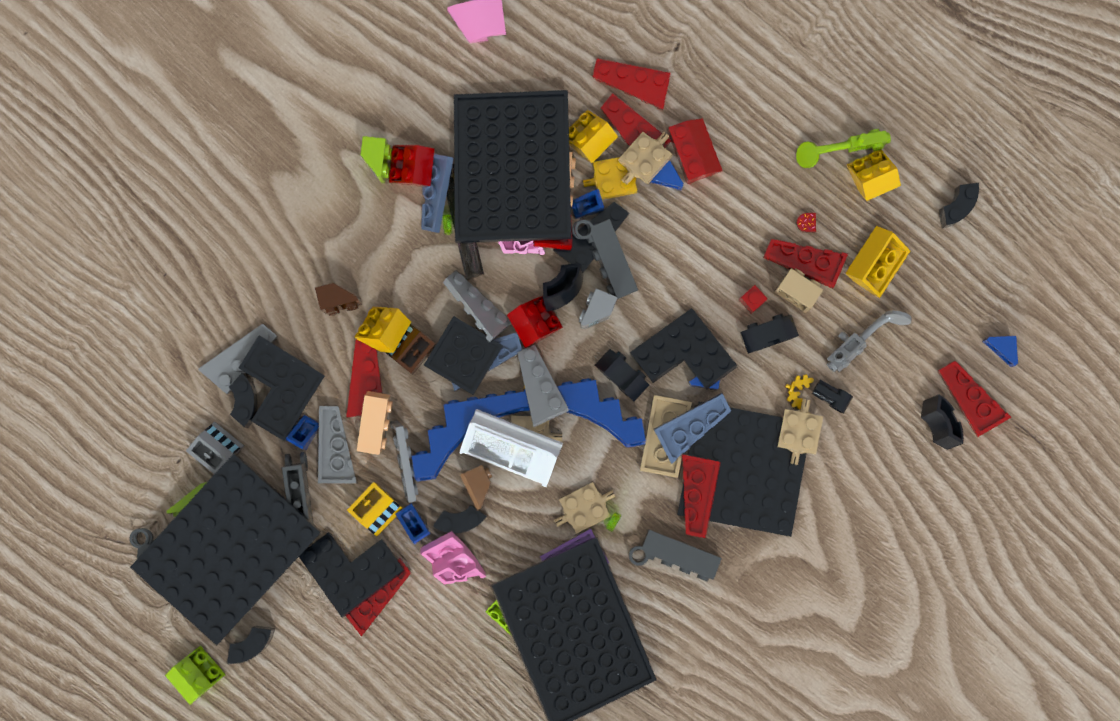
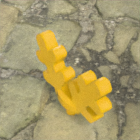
(793, 395)

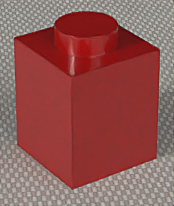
(753, 299)

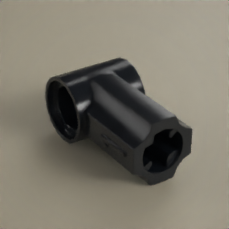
(836, 398)

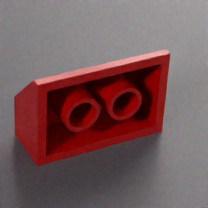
(694, 150)

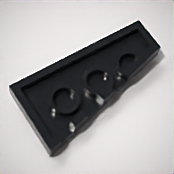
(582, 250)

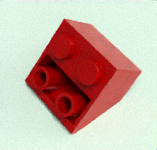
(411, 165)
(533, 321)

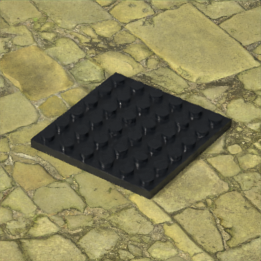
(755, 476)

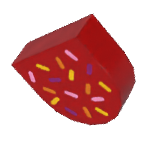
(807, 222)

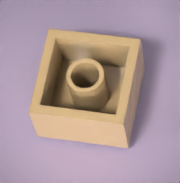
(799, 290)

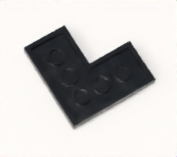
(686, 341)
(290, 384)
(348, 582)

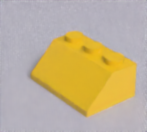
(878, 261)

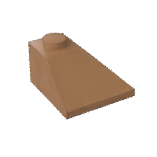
(478, 484)

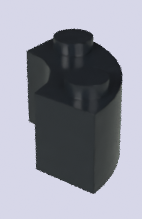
(961, 205)
(563, 287)
(770, 333)
(621, 374)
(245, 400)
(943, 424)
(460, 521)
(252, 646)

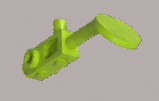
(808, 152)

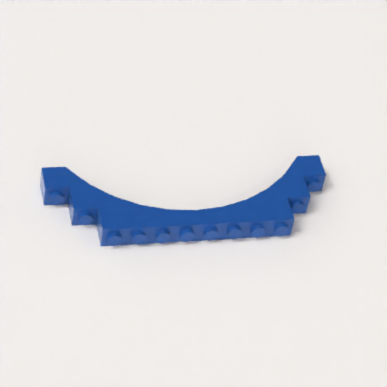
(579, 397)

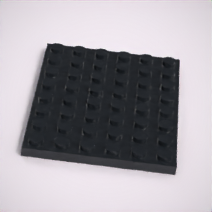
(512, 166)
(225, 549)
(573, 632)

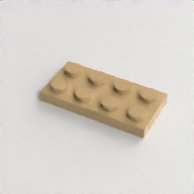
(654, 457)

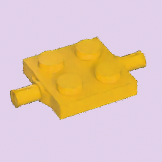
(608, 179)

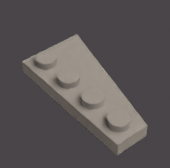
(483, 311)
(225, 367)
(541, 391)
(399, 439)
(333, 450)

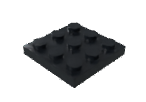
(463, 355)

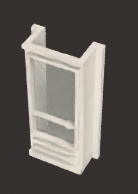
(511, 447)

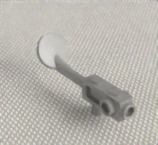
(855, 344)

